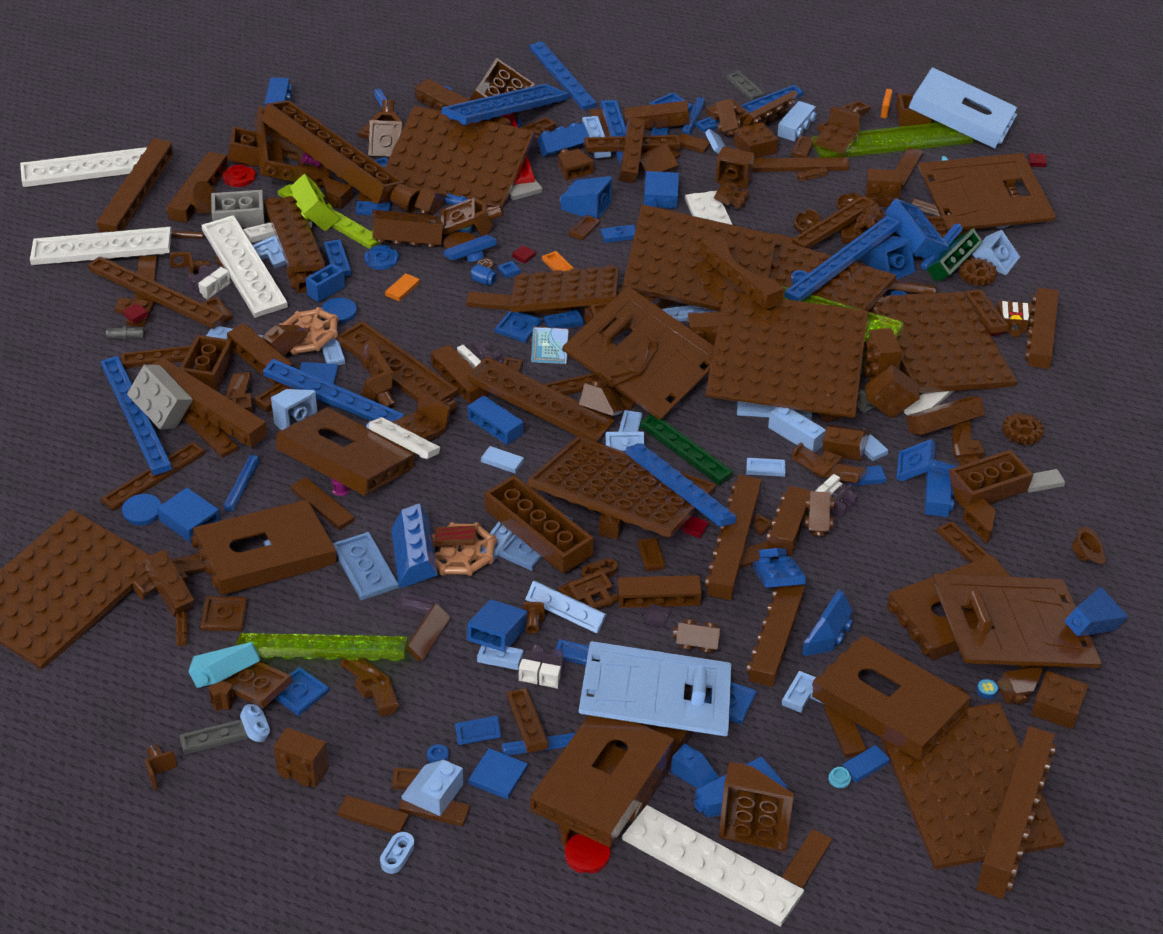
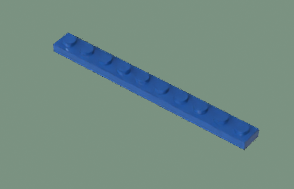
(842, 259)
(136, 418)

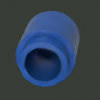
(483, 275)

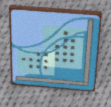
(548, 345)

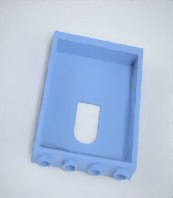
(942, 97)

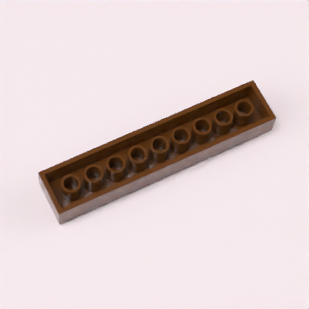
(331, 150)

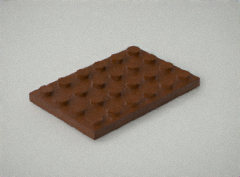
(564, 288)

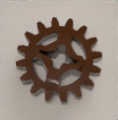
(977, 271)
(1022, 428)

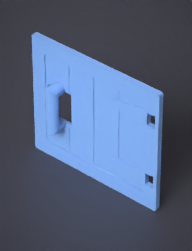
(650, 688)

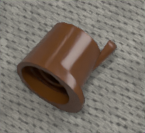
(405, 197)

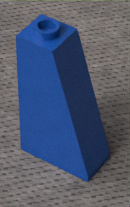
(1096, 615)
(710, 796)

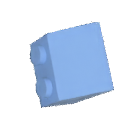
(999, 251)
(293, 406)
(435, 786)

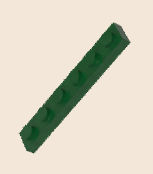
(686, 449)

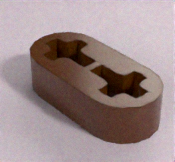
(600, 565)

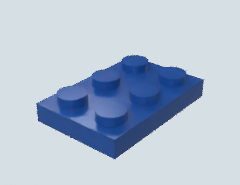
(779, 572)

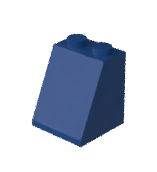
(588, 197)
(891, 255)

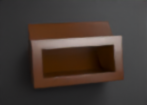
(221, 695)

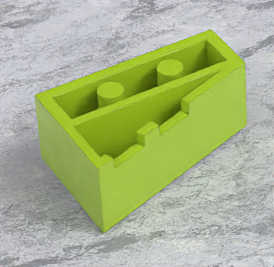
(312, 204)

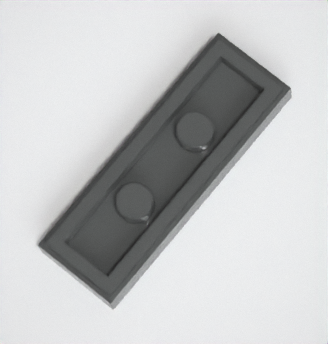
(745, 85)
(213, 736)

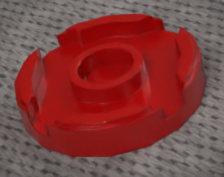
(239, 176)
(586, 854)

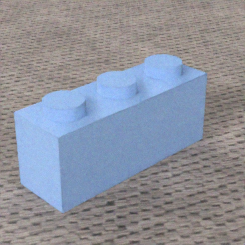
(796, 121)
(796, 428)

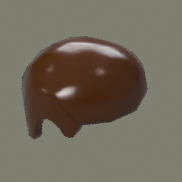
(846, 199)
(806, 220)

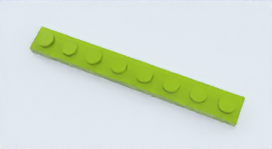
(344, 225)

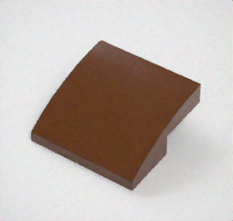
(658, 160)

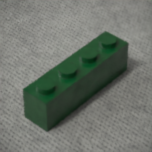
(954, 255)

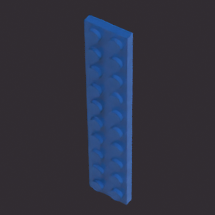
(504, 103)

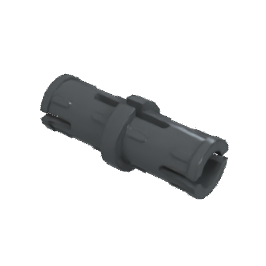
(125, 333)

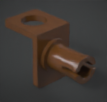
(187, 262)
(534, 615)
(158, 763)

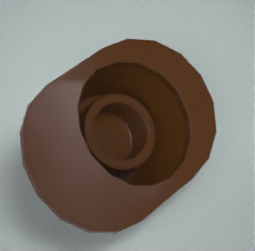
(1088, 546)

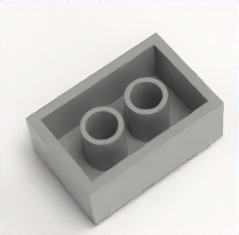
(244, 205)
(159, 397)

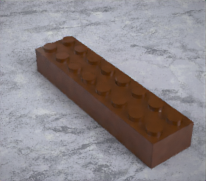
(1017, 813)

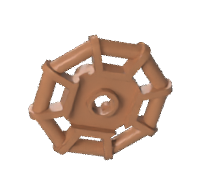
(311, 322)
(460, 562)

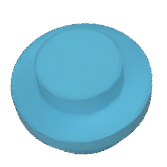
(839, 777)

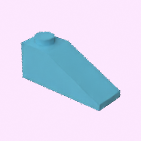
(221, 664)

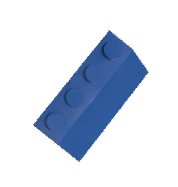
(917, 228)
(413, 546)

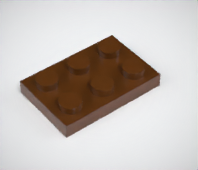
(259, 683)

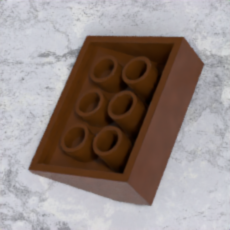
(499, 80)
(406, 227)
(755, 809)

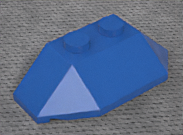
(830, 627)

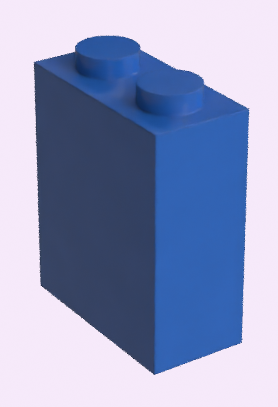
(661, 189)
(186, 512)
(497, 625)

